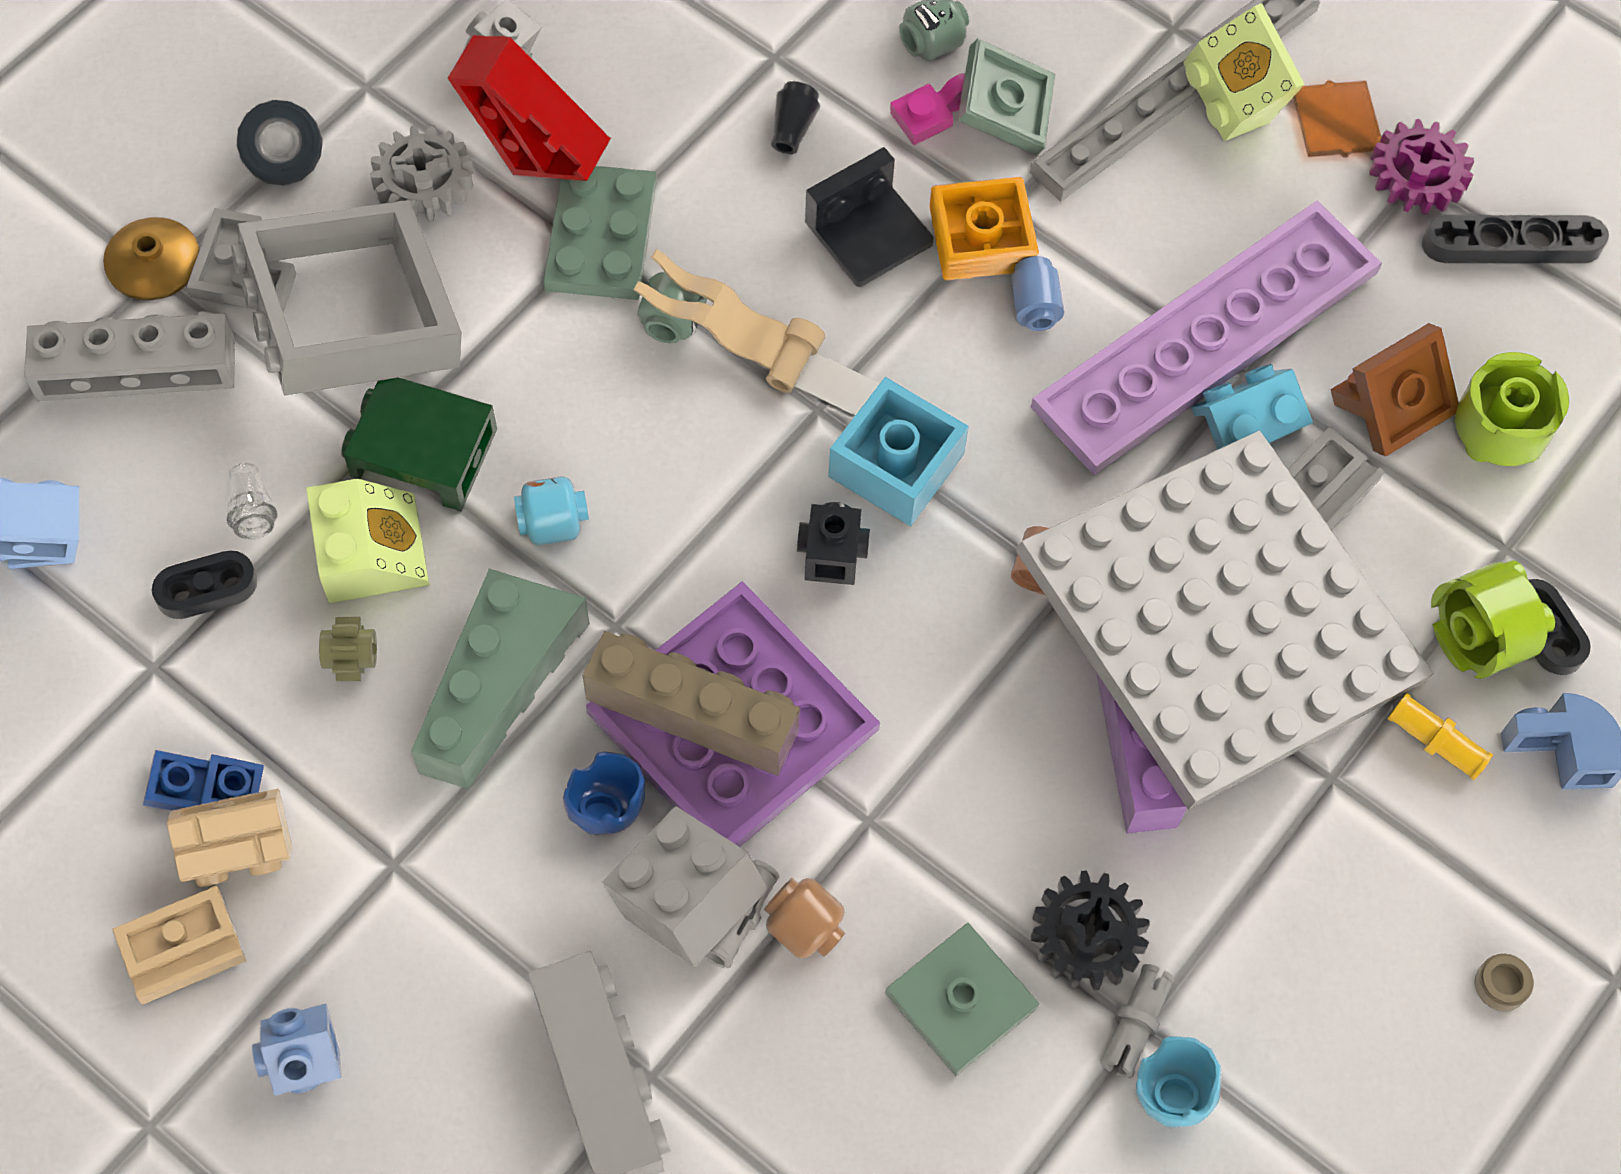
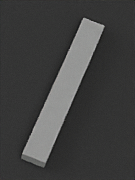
(1141, 111)

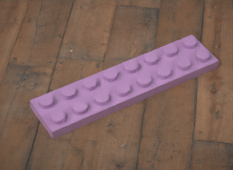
(1204, 337)

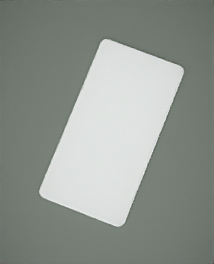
(835, 384)

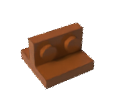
(1401, 390)

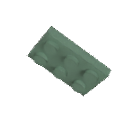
(601, 233)

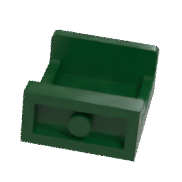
(421, 438)

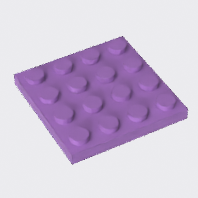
(758, 648)

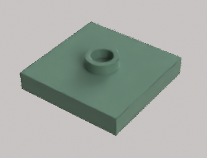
(1006, 97)
(962, 999)

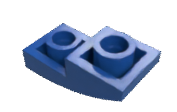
(188, 781)

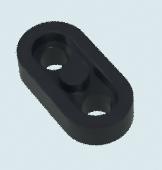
(205, 582)
(1566, 635)

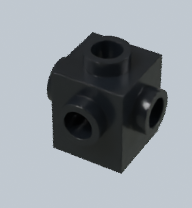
(832, 543)

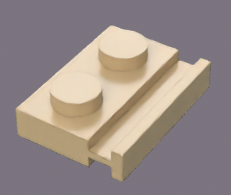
(179, 945)

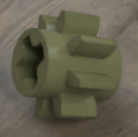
(348, 648)

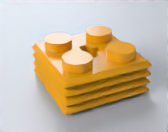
(993, 204)

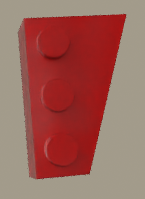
(526, 112)

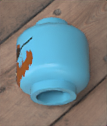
(550, 510)

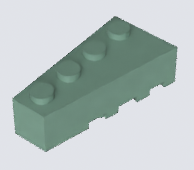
(498, 664)

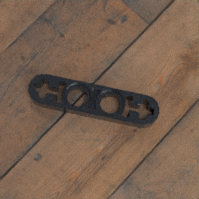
(1516, 244)

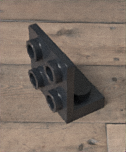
(865, 219)

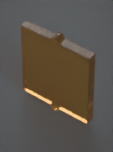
(1337, 118)

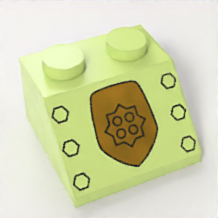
(1243, 74)
(366, 539)

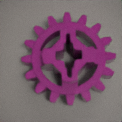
(1421, 166)

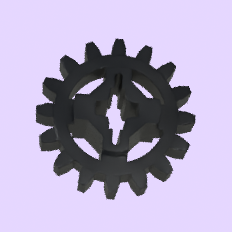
(1110, 933)

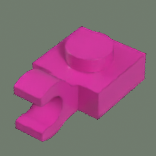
(927, 111)

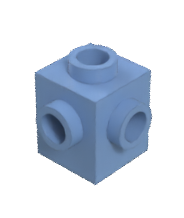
(297, 1050)

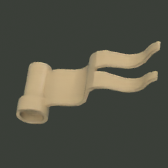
(737, 327)

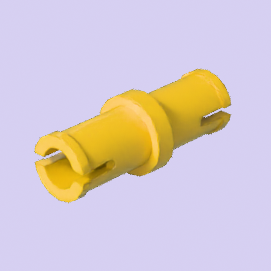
(1440, 736)

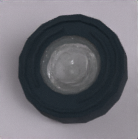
(279, 142)

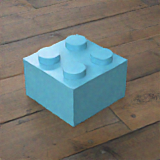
(897, 451)

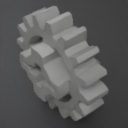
(423, 170)

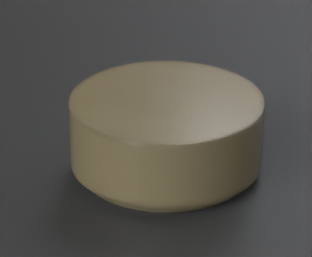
(1504, 982)

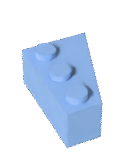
(38, 523)

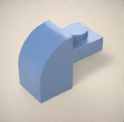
(1580, 734)

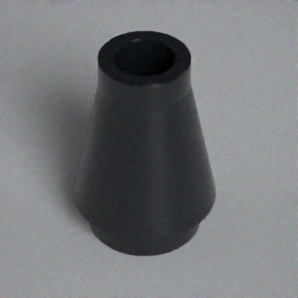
(794, 113)

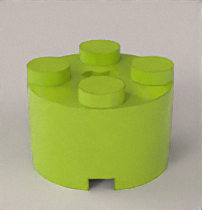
(1511, 410)
(1491, 619)

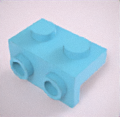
(1266, 403)

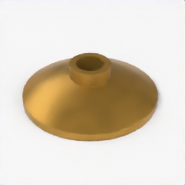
(151, 273)

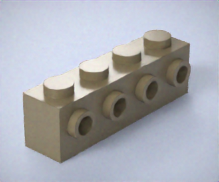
(692, 702)

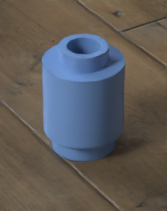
(1037, 293)

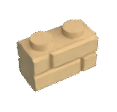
(230, 837)

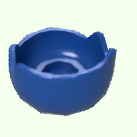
(605, 794)

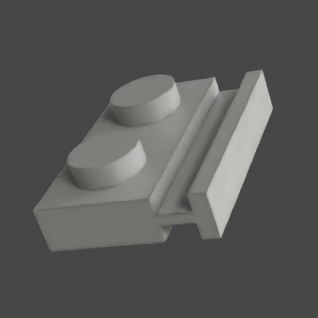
(1334, 476)

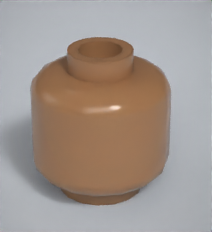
(805, 918)

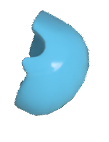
(1179, 1082)

